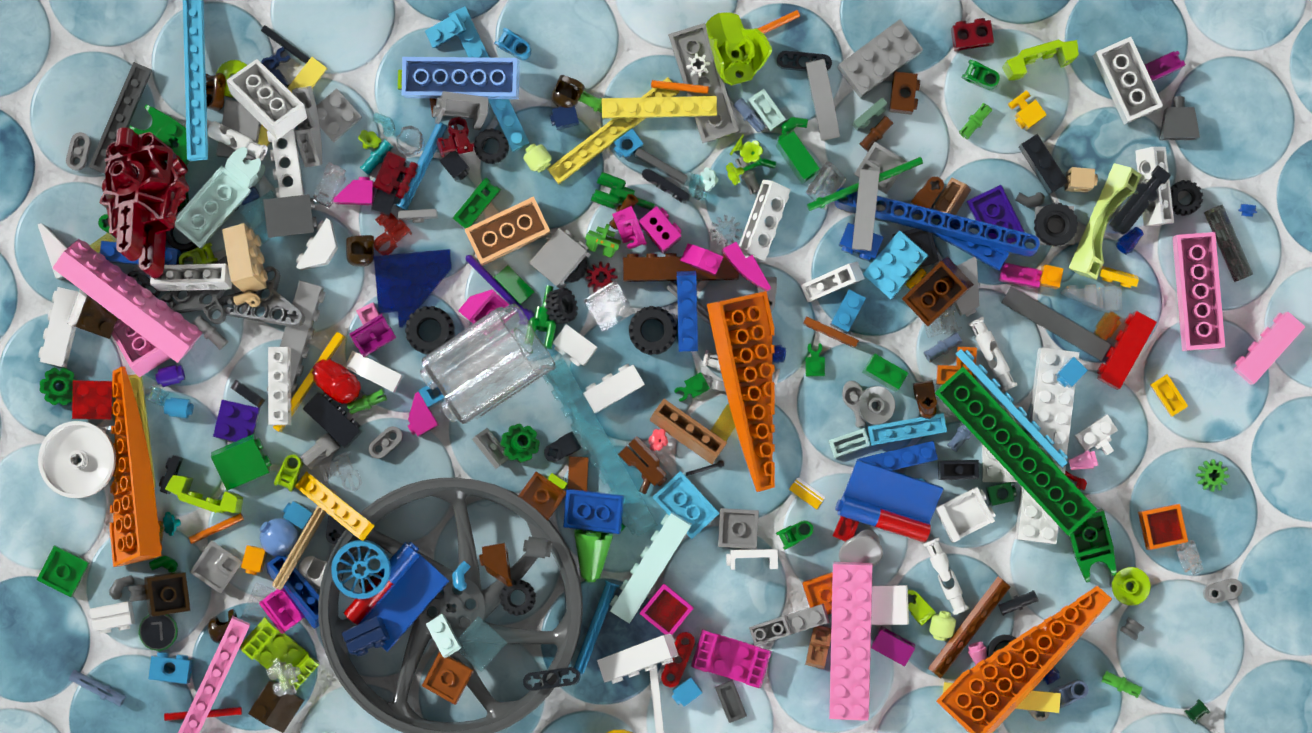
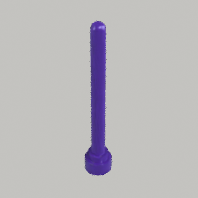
(494, 283)

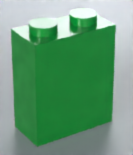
(797, 156)
(885, 372)
(241, 461)

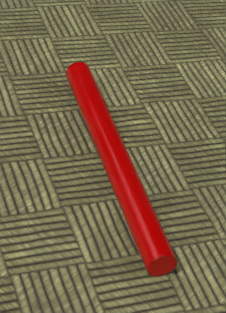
(213, 713)

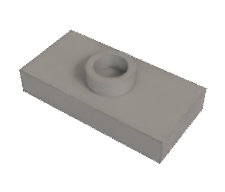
(418, 215)

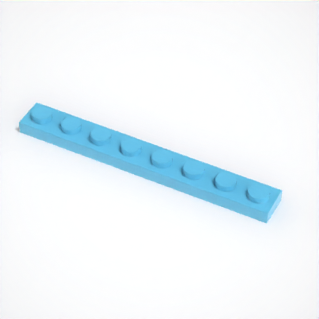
(502, 107)
(1006, 400)

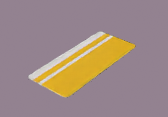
(807, 493)

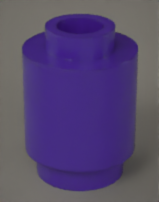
(170, 375)

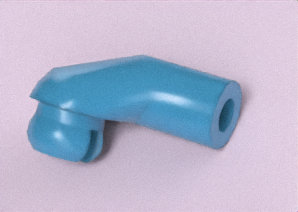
(458, 576)

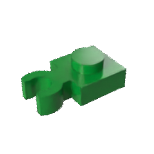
(814, 365)
(695, 386)

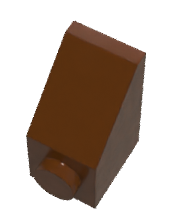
(496, 562)

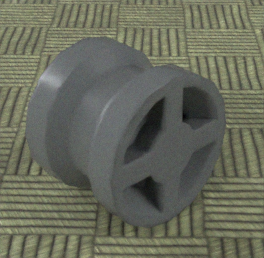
(138, 593)
(1132, 628)

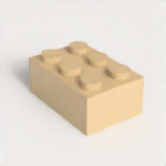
(245, 258)

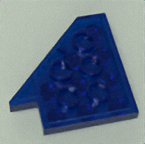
(408, 280)

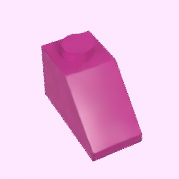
(357, 193)
(702, 259)
(421, 417)

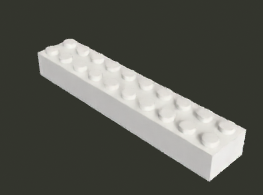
(1053, 413)

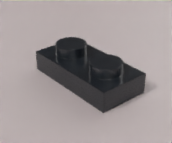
(173, 465)

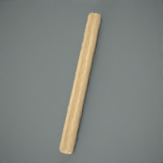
(299, 547)

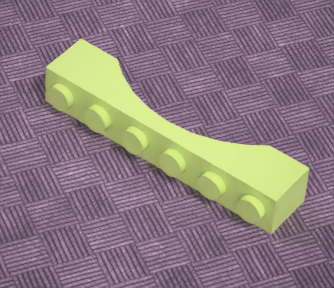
(1119, 185)

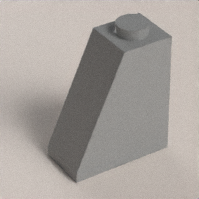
(970, 300)

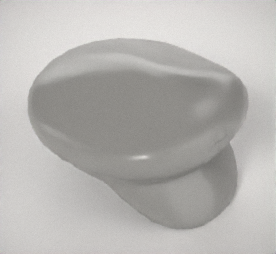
(862, 548)

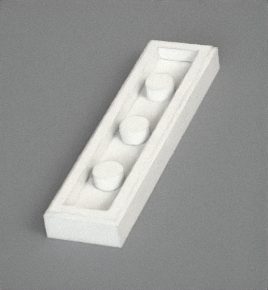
(656, 700)

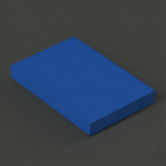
(593, 511)

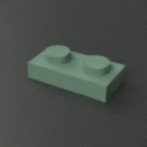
(864, 120)

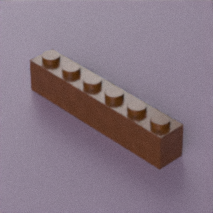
(665, 269)

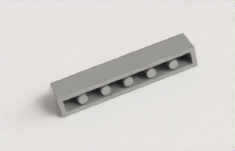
(307, 301)

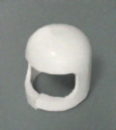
(312, 570)

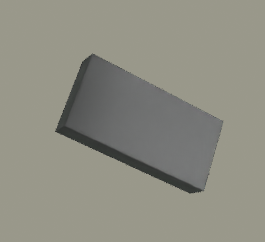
(730, 701)

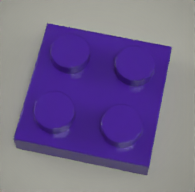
(235, 421)

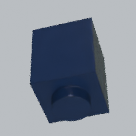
(564, 117)

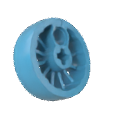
(384, 563)

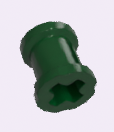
(1197, 711)

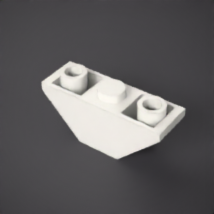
(320, 248)

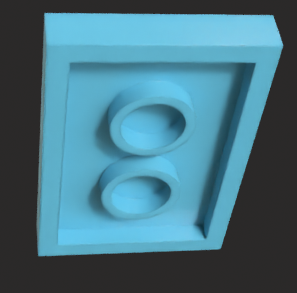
(895, 264)
(686, 501)

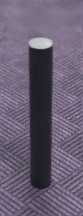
(282, 42)

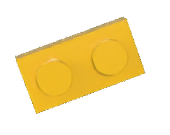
(1125, 279)
(1169, 395)

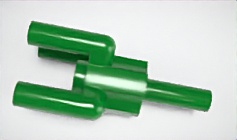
(617, 193)
(542, 322)

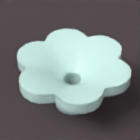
(708, 179)

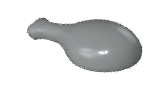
(851, 394)

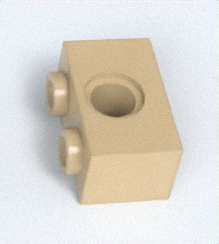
(1081, 179)

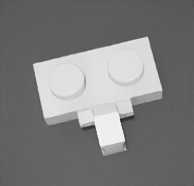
(1098, 435)

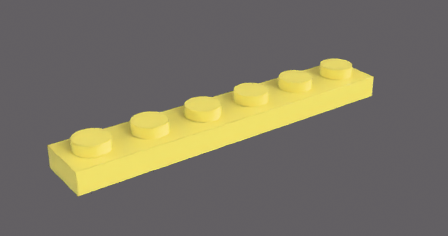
(659, 107)

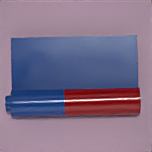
(889, 501)
(405, 596)

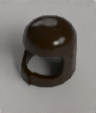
(565, 94)
(360, 250)
(217, 629)

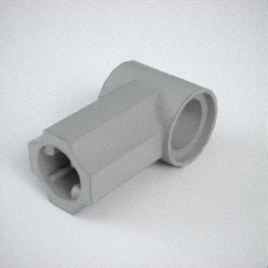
(323, 448)

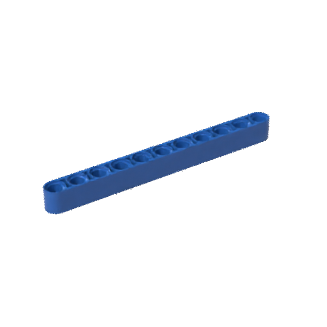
(946, 220)

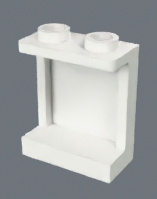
(965, 514)
(772, 555)

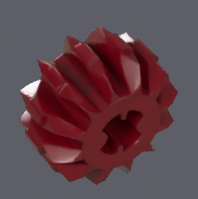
(596, 273)

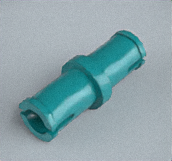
(376, 157)

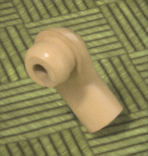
(248, 297)

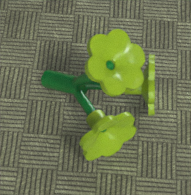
(750, 152)

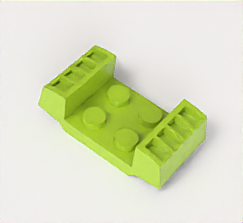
(1065, 51)
(181, 485)
(267, 644)

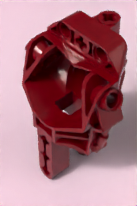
(144, 205)

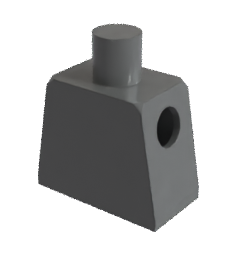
(1179, 122)

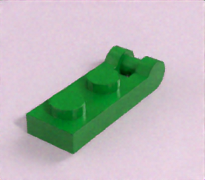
(476, 204)

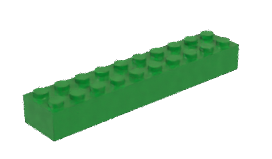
(1016, 451)

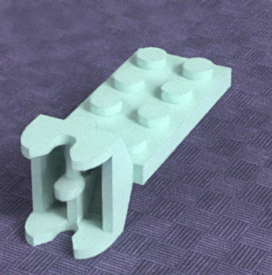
(219, 197)

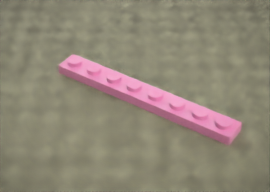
(215, 676)

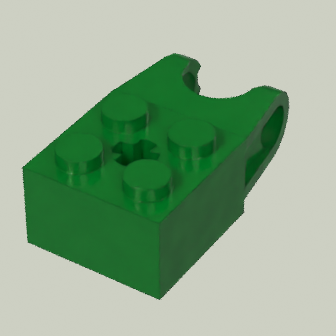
(168, 131)
(1094, 548)

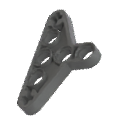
(195, 298)
(271, 304)

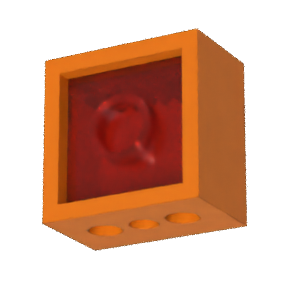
(1163, 526)

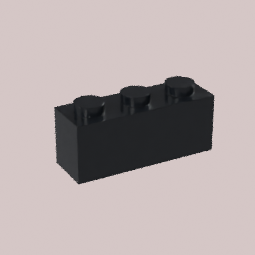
(1043, 164)
(333, 419)

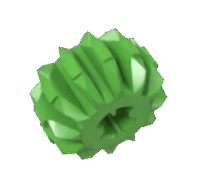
(1215, 482)

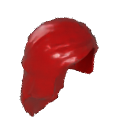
(336, 381)

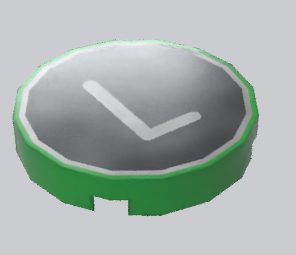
(158, 632)

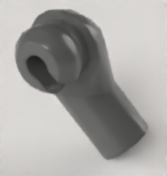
(1032, 201)
(117, 586)

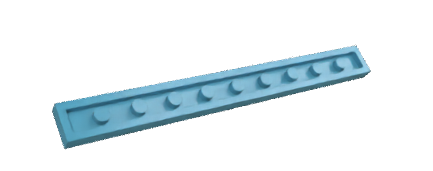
(195, 80)

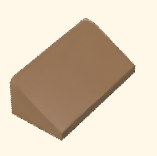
(952, 197)

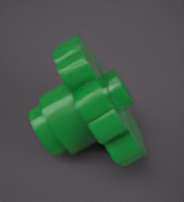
(47, 386)
(516, 451)

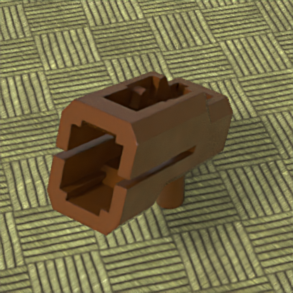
(652, 474)

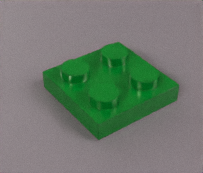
(63, 571)

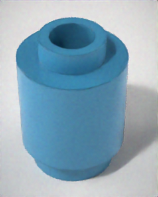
(178, 407)

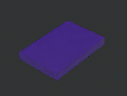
(995, 209)

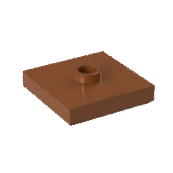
(542, 495)
(448, 678)

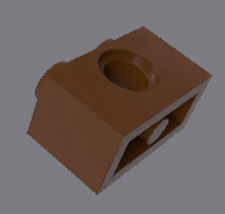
(904, 81)

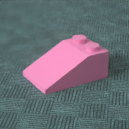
(137, 350)

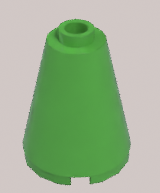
(592, 552)

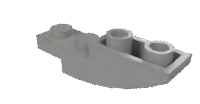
(789, 624)

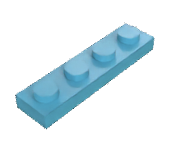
(906, 429)

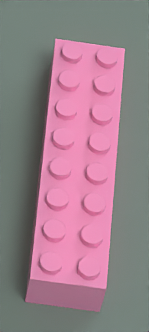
(127, 300)
(851, 640)

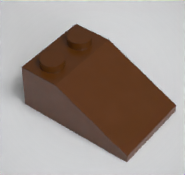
(937, 291)

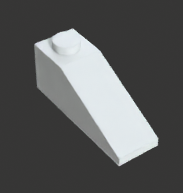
(53, 246)
(832, 281)

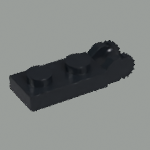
(664, 184)

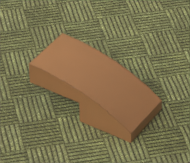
(818, 647)

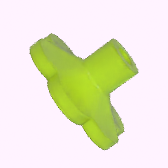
(369, 139)

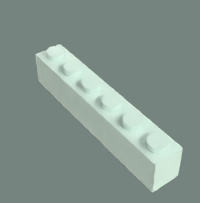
(650, 567)

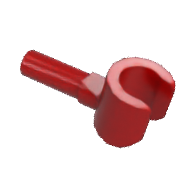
(1080, 483)

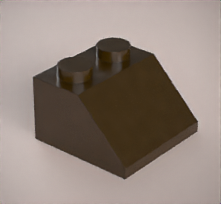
(274, 709)

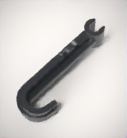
(1139, 201)

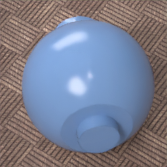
(278, 537)

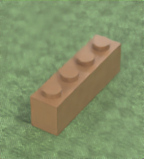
(688, 431)

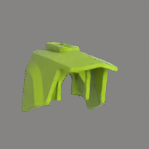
(730, 38)

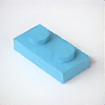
(445, 30)

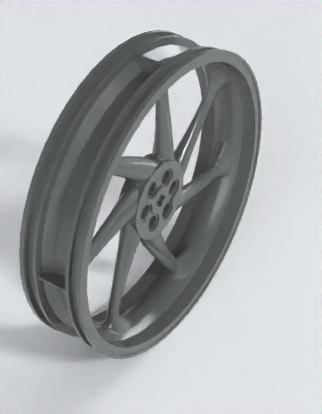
(499, 714)

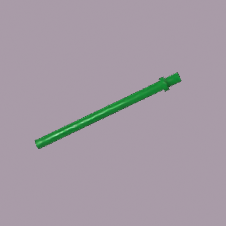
(821, 202)

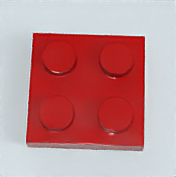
(92, 400)

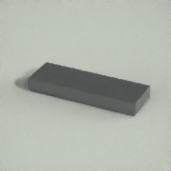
(661, 166)

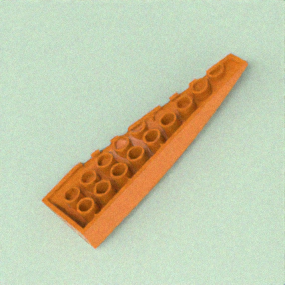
(744, 350)
(134, 510)
(997, 685)

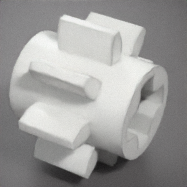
(701, 60)

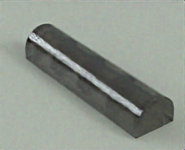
(1228, 243)

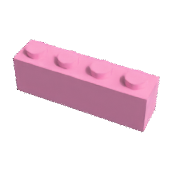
(1268, 348)

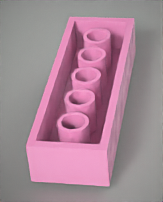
(1198, 291)

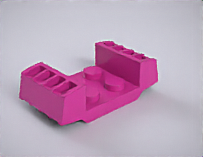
(731, 658)

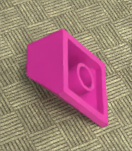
(481, 304)

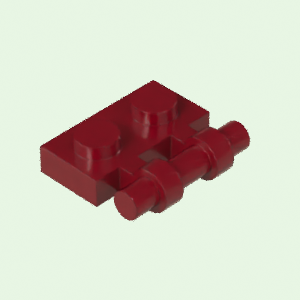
(389, 173)

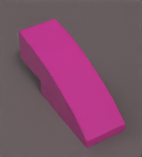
(746, 266)

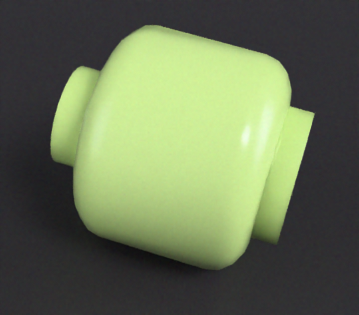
(537, 158)
(942, 626)

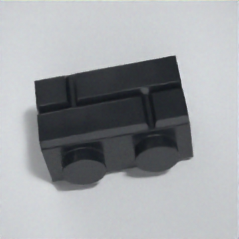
(958, 469)

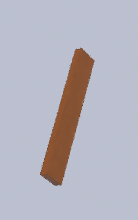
(969, 627)

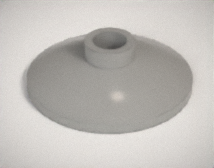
(884, 408)

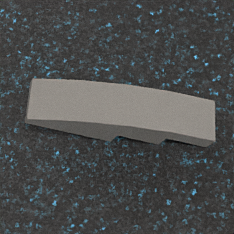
(822, 99)
(308, 131)
(865, 210)

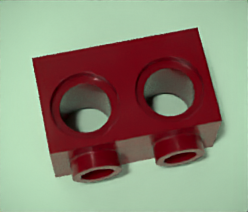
(973, 39)

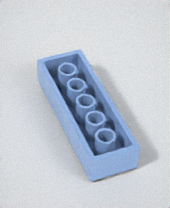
(464, 75)

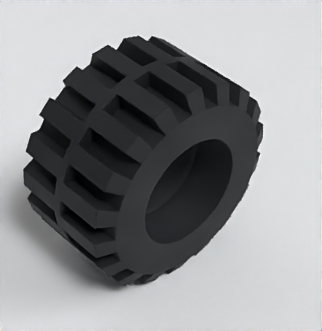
(418, 318)
(640, 318)

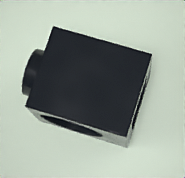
(455, 165)

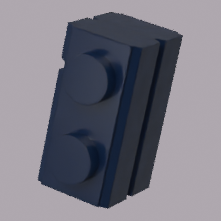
(365, 636)

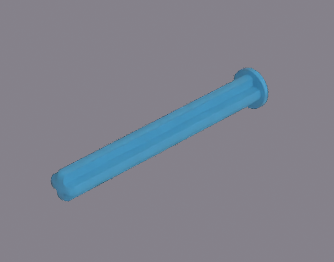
(423, 164)
(595, 626)

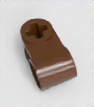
(215, 91)
(927, 196)
(925, 396)

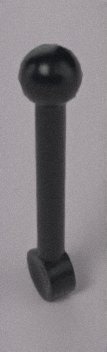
(720, 464)

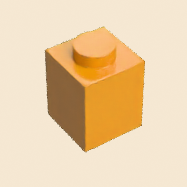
(1051, 276)
(254, 559)

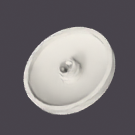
(60, 456)

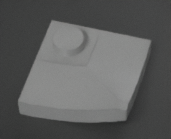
(881, 160)
(216, 567)

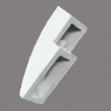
(373, 371)

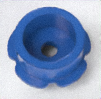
(1247, 210)

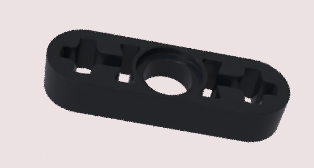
(790, 55)
(538, 686)

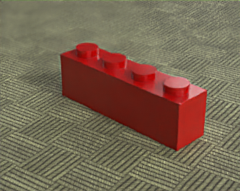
(1127, 349)

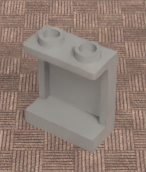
(462, 106)
(559, 257)

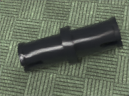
(1018, 602)

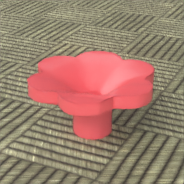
(658, 440)

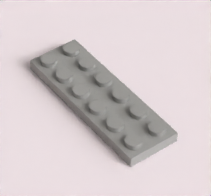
(685, 45)

